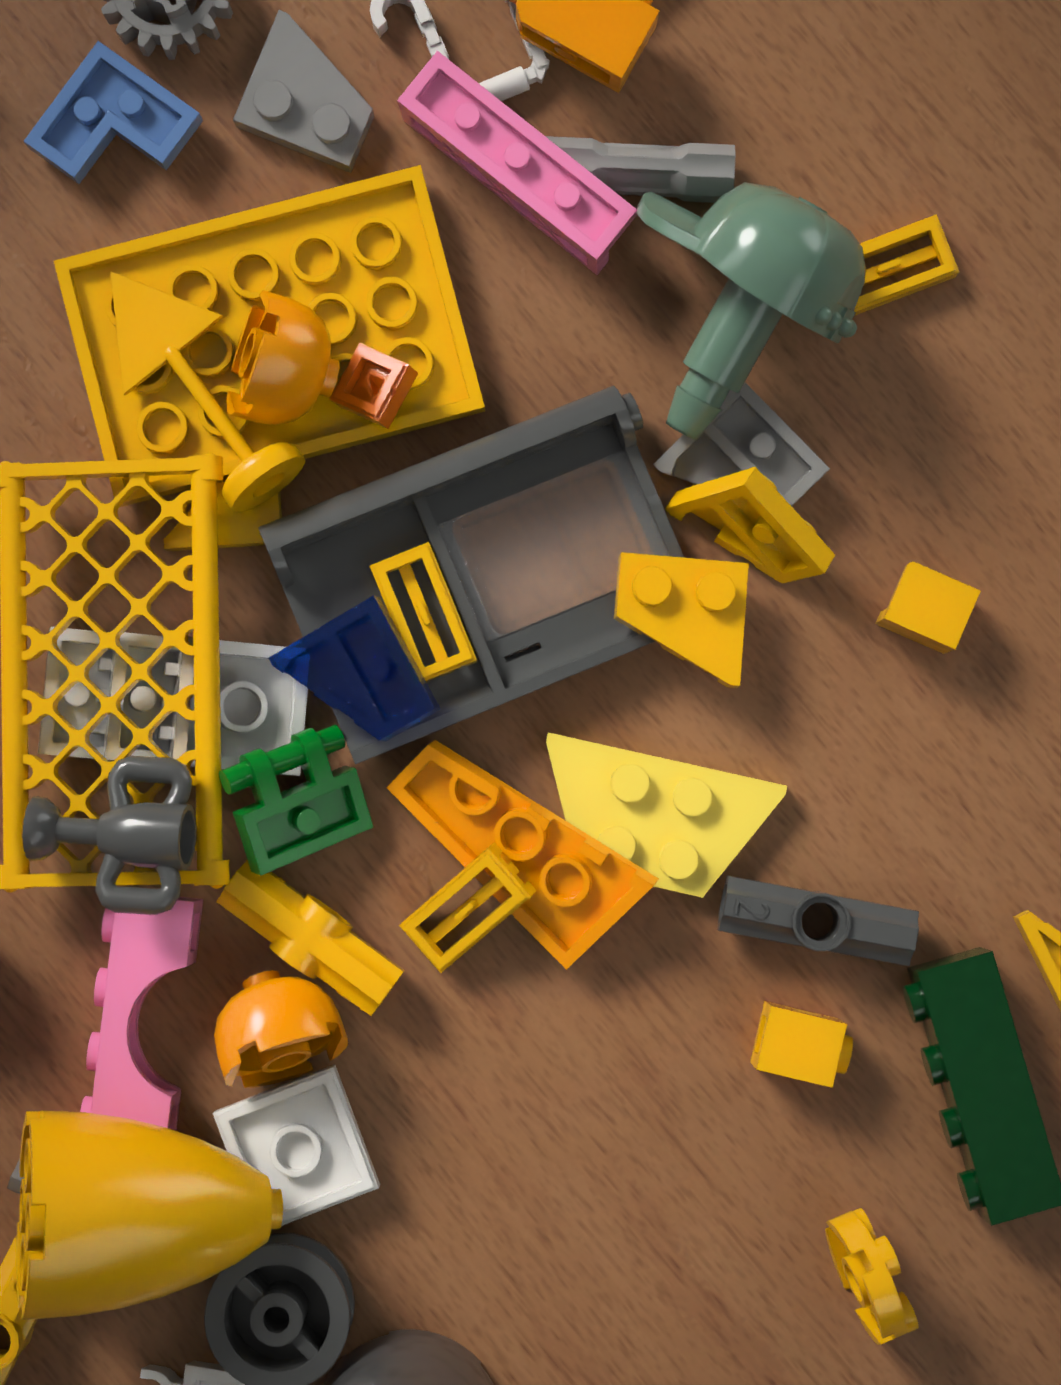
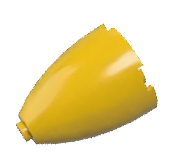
(128, 1213)

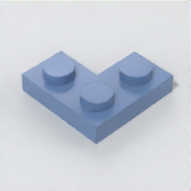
(105, 101)

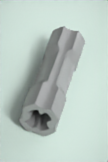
(686, 171)

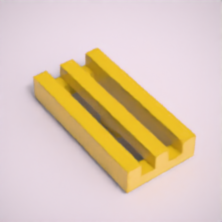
(939, 249)
(402, 561)
(504, 876)

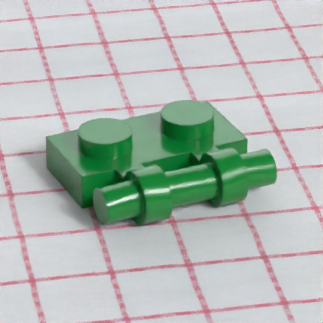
(304, 817)

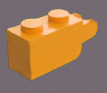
(590, 35)

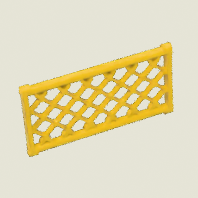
(205, 474)

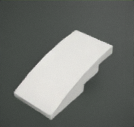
(256, 699)

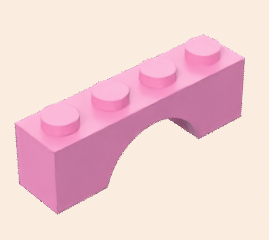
(139, 955)

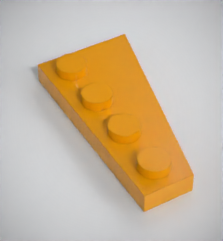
(577, 878)

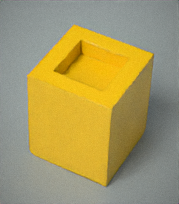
(929, 608)

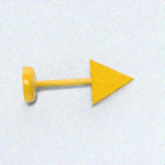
(154, 331)

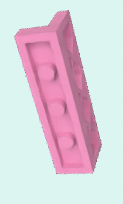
(515, 161)

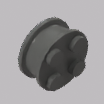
(280, 1312)

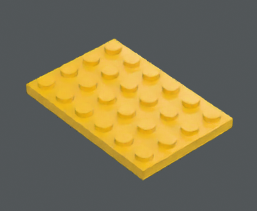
(351, 253)

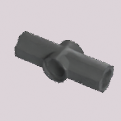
(857, 929)

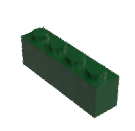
(984, 1085)

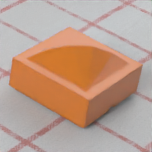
(374, 385)

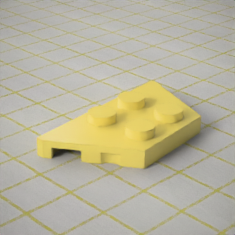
(660, 812)

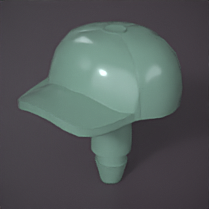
(778, 261)

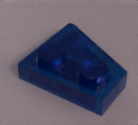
(362, 670)

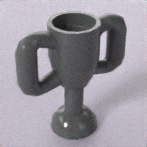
(131, 834)

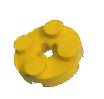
(868, 1268)

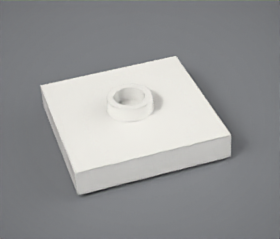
(302, 1141)

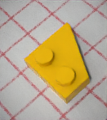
(756, 524)
(687, 608)

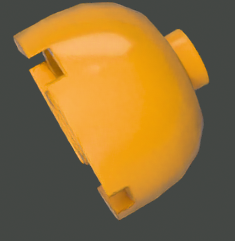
(281, 362)
(275, 1028)

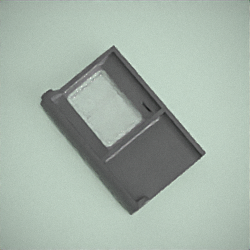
(523, 540)

